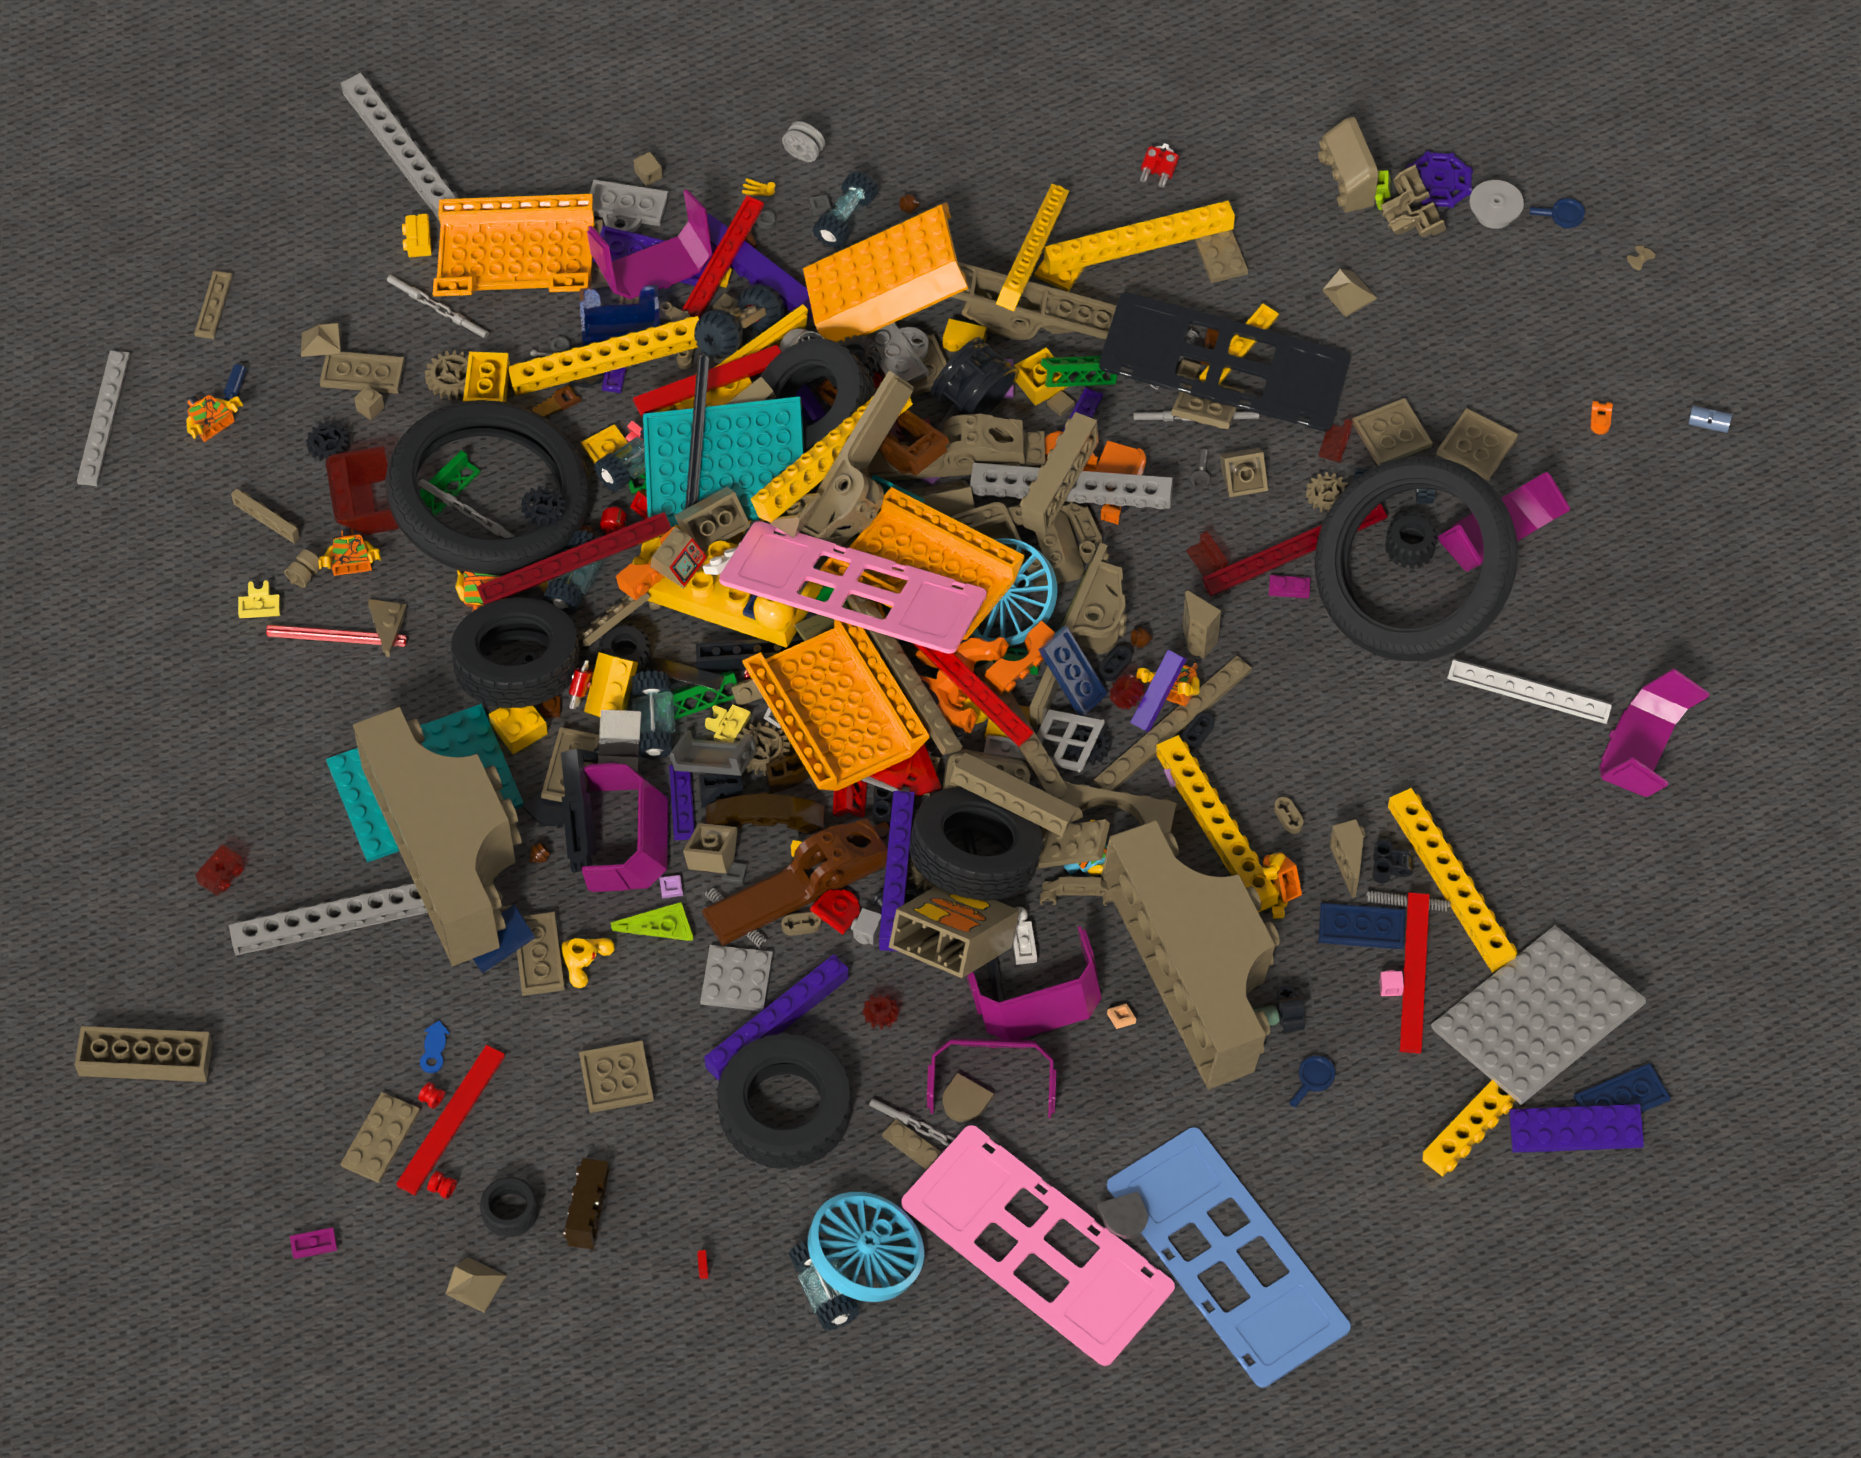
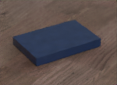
(510, 939)

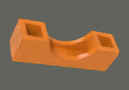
(638, 579)
(1004, 673)

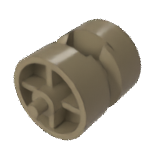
(301, 570)

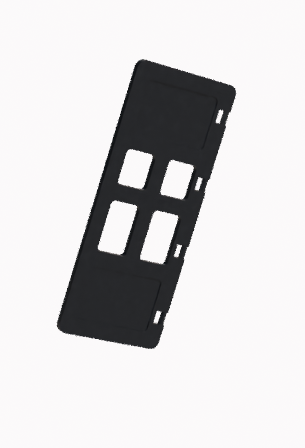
(1299, 381)

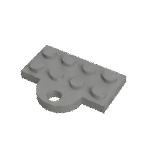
(628, 205)
(900, 353)

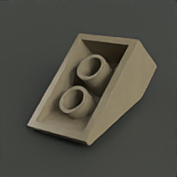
(1347, 847)

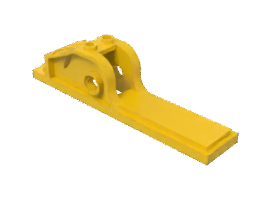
(769, 338)

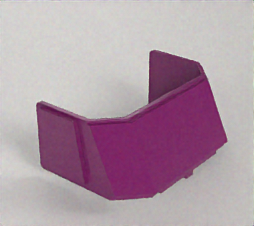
(661, 263)
(1529, 509)
(1645, 730)
(651, 855)
(1044, 1008)
(992, 1043)

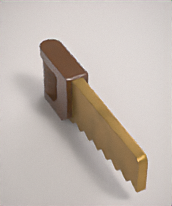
(557, 403)

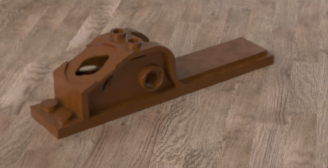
(925, 440)
(792, 887)

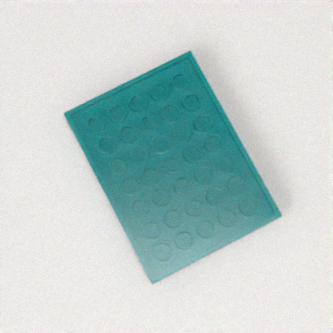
(740, 450)
(450, 736)

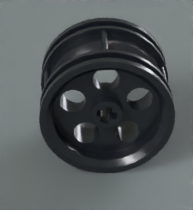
(974, 379)

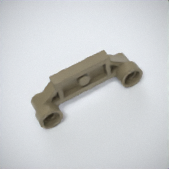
(672, 314)
(1084, 528)
(1075, 887)

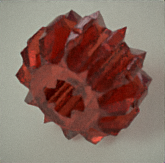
(1126, 691)
(880, 1011)

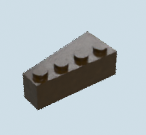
(586, 1203)

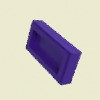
(614, 380)

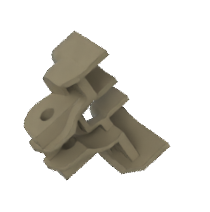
(1399, 213)

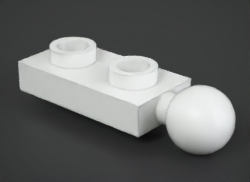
(1023, 940)

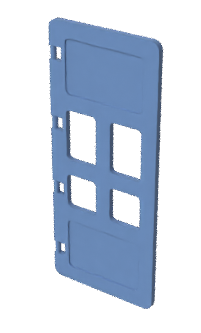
(1279, 1322)

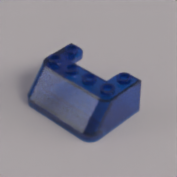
(610, 321)

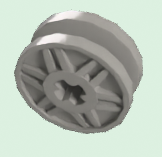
(803, 141)

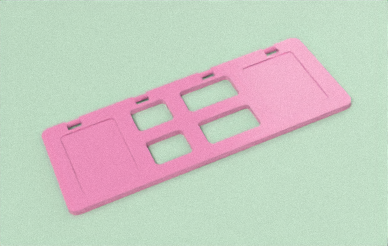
(924, 612)
(1104, 1299)

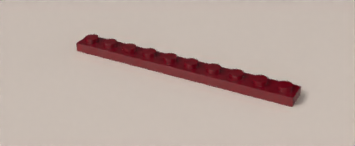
(1275, 557)
(574, 559)

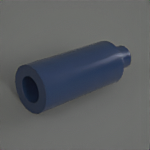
(235, 381)

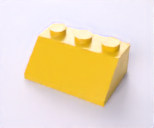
(487, 376)
(610, 684)

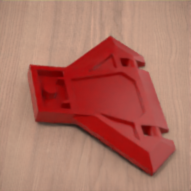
(917, 767)

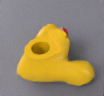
(580, 954)

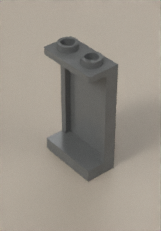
(713, 756)

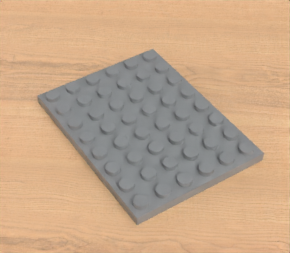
(1538, 1014)

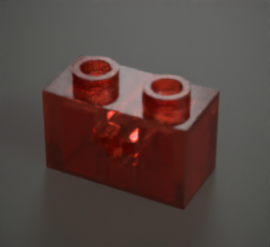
(220, 870)

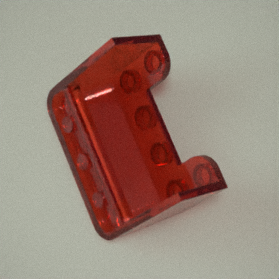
(351, 490)

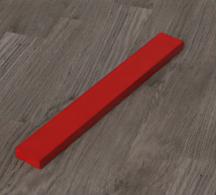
(723, 257)
(717, 378)
(979, 694)
(1414, 973)
(450, 1120)

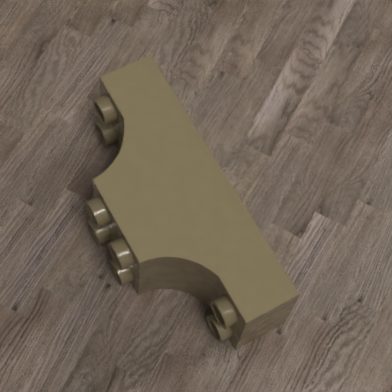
(446, 826)
(1199, 946)

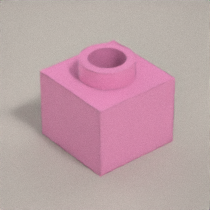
(1391, 983)

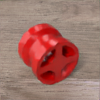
(431, 1095)

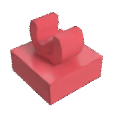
(634, 431)

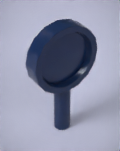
(1565, 213)
(1315, 1075)

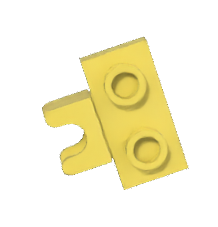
(259, 602)
(728, 723)

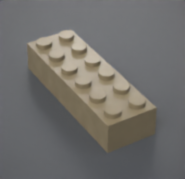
(1059, 473)
(143, 1054)

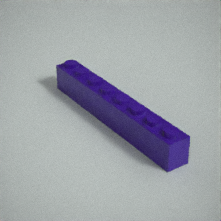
(761, 270)
(897, 863)
(781, 1012)

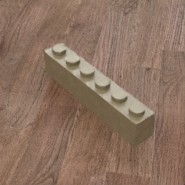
(1013, 794)

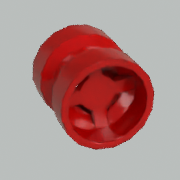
(441, 1185)

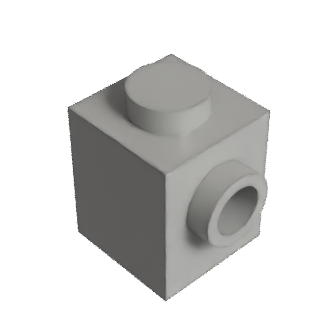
(866, 926)

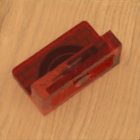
(1336, 442)
(1207, 555)

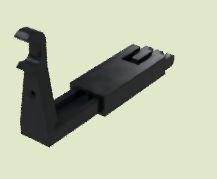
(578, 808)

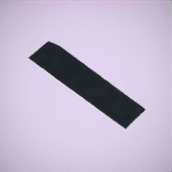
(686, 673)

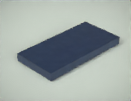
(1073, 671)
(1361, 926)
(1631, 1088)

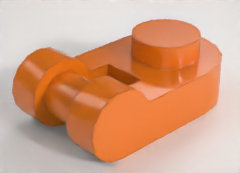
(1600, 423)

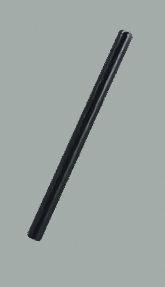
(697, 431)

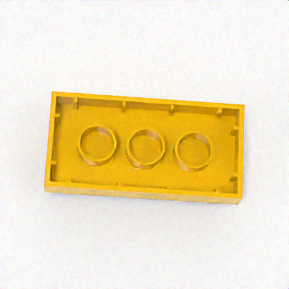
(723, 605)

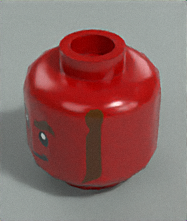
(612, 520)

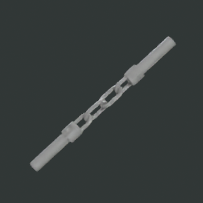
(457, 318)
(1166, 416)
(450, 500)
(905, 1119)

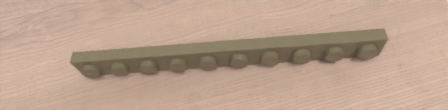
(909, 680)
(1173, 725)
(1035, 753)

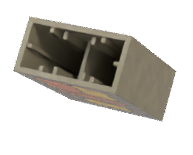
(953, 930)

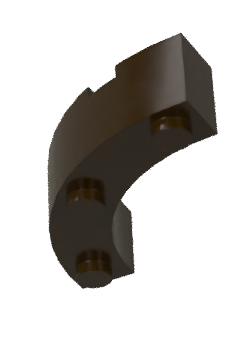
(785, 773)
(767, 810)

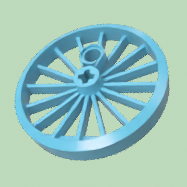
(1014, 592)
(866, 1245)

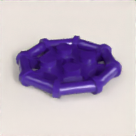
(1450, 177)

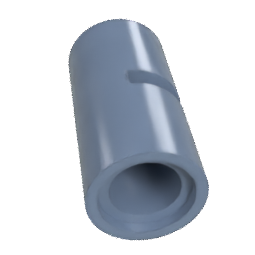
(1710, 419)

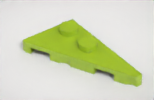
(662, 922)

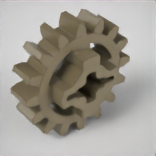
(1327, 491)

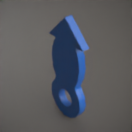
(434, 1046)

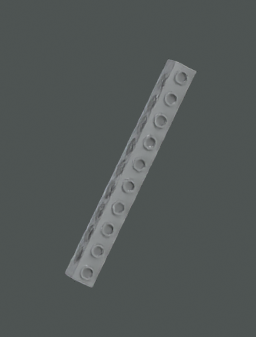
(397, 141)
(1101, 482)
(326, 924)

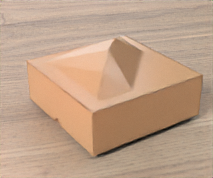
(1121, 1016)

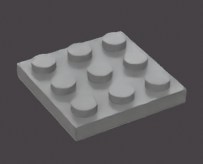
(736, 978)

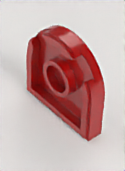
(837, 909)

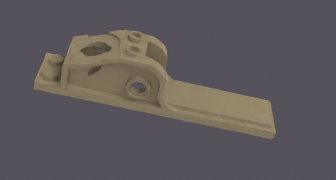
(1042, 308)
(976, 441)
(861, 495)
(1094, 622)

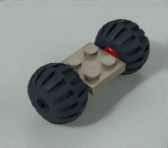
(720, 331)

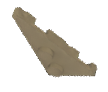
(388, 621)

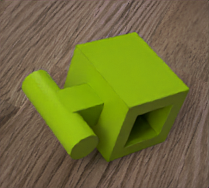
(1383, 188)

